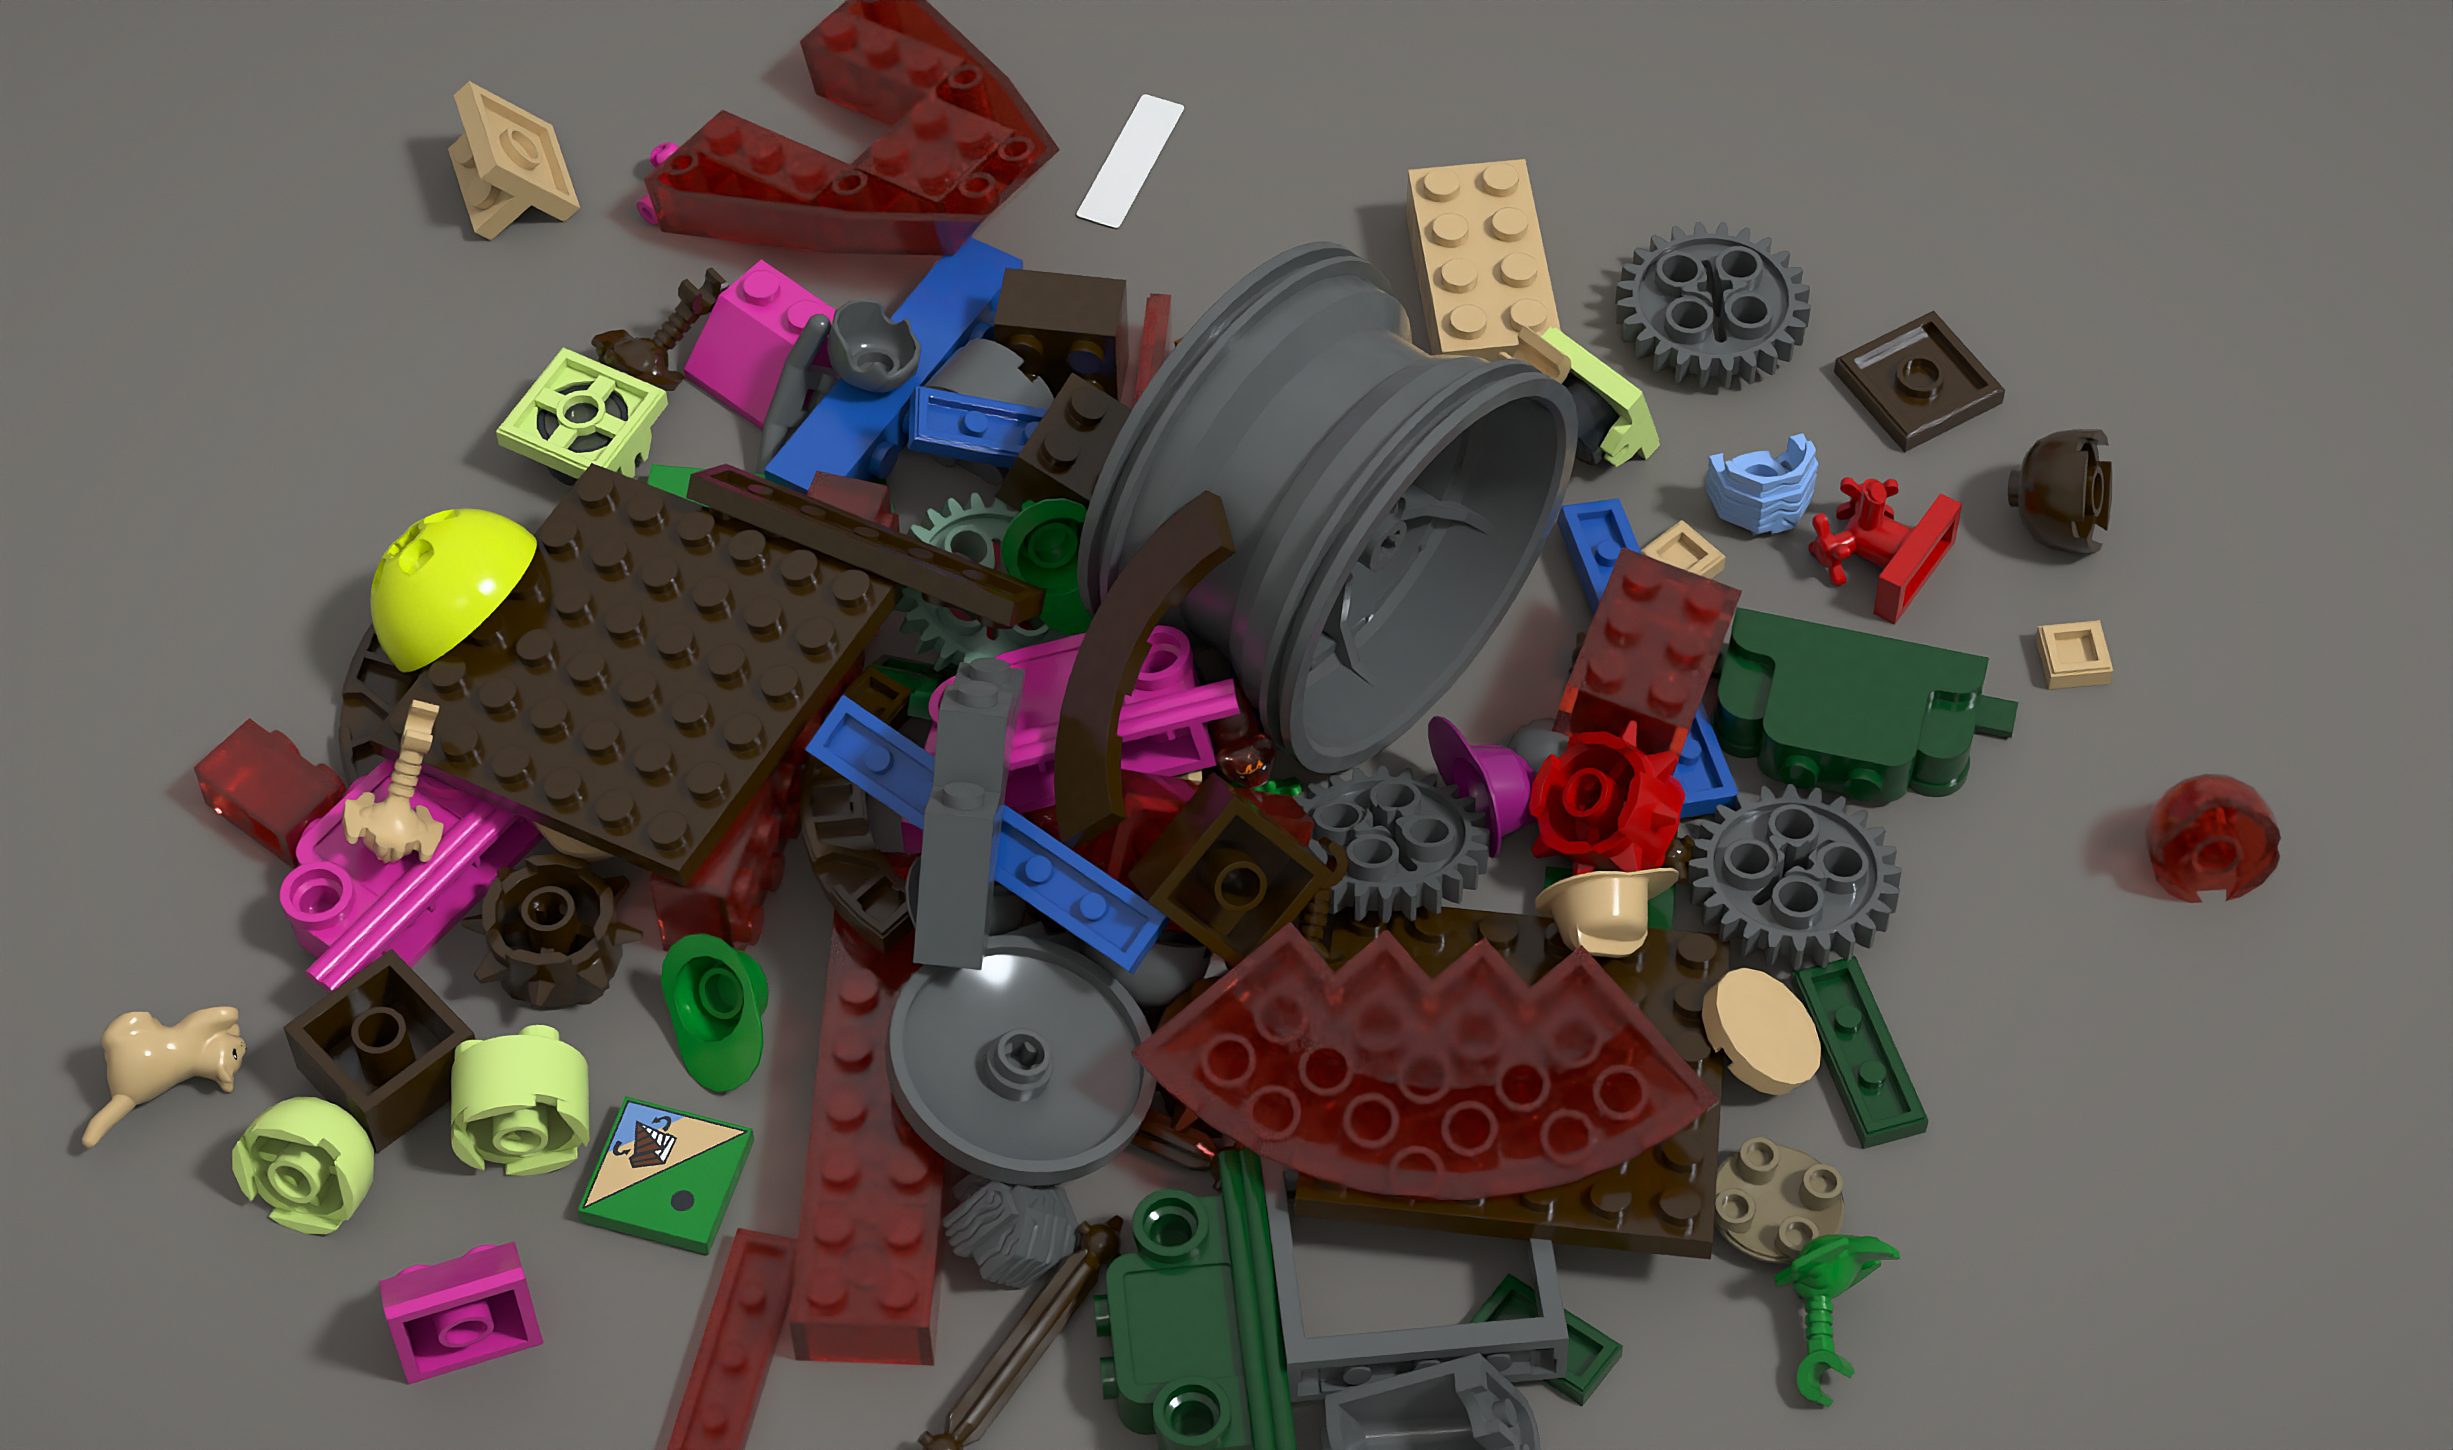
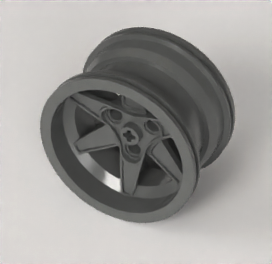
(1366, 493)

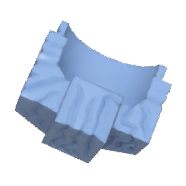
(1764, 491)

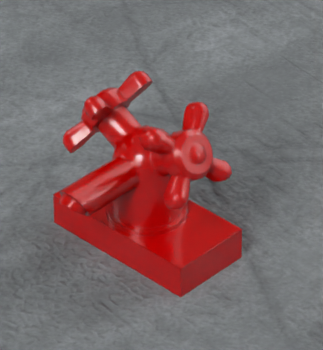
(1872, 533)

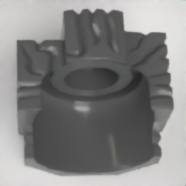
(1011, 1228)

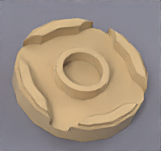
(1761, 1031)

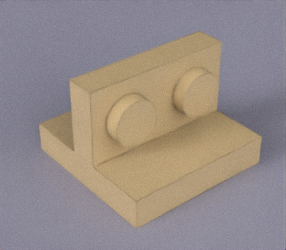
(507, 163)

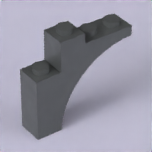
(966, 813)

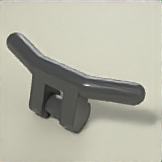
(795, 380)

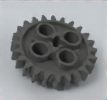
(1753, 293)
(1400, 840)
(1794, 876)

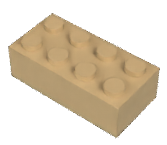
(1478, 257)

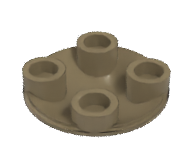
(1776, 1200)

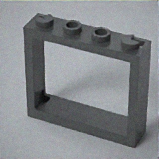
(1374, 1356)

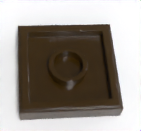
(1919, 381)

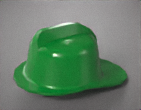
(1044, 551)
(715, 1009)

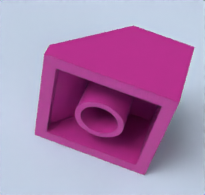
(750, 339)
(460, 1311)

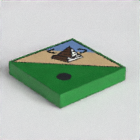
(666, 1175)

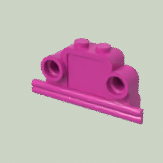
(1159, 724)
(357, 907)

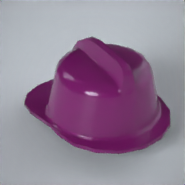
(1490, 774)

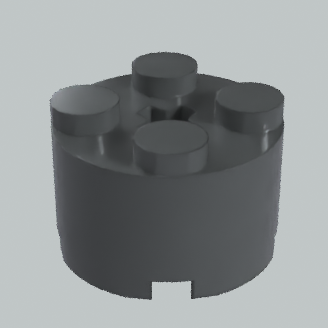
(992, 373)

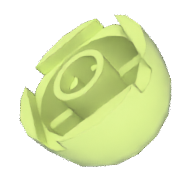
(306, 1163)

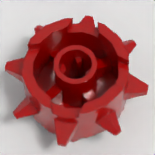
(1607, 803)

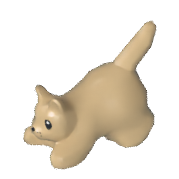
(152, 1058)

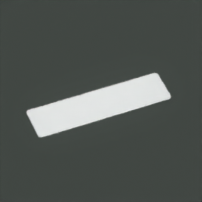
(1130, 161)

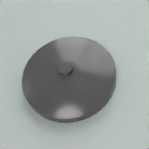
(1020, 1062)

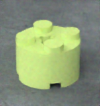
(519, 1102)

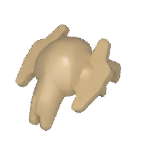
(392, 826)

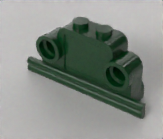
(1851, 708)
(1199, 1320)

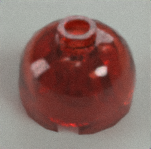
(2212, 837)

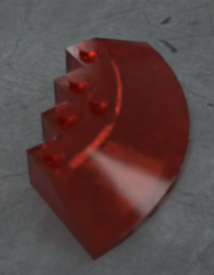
(1422, 1080)

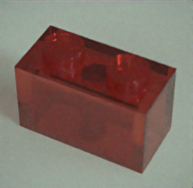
(267, 788)

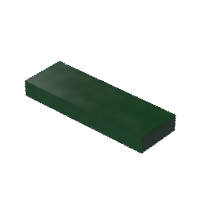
(1860, 1053)

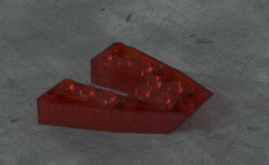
(926, 187)

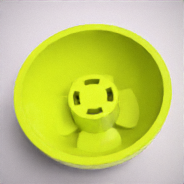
(445, 582)

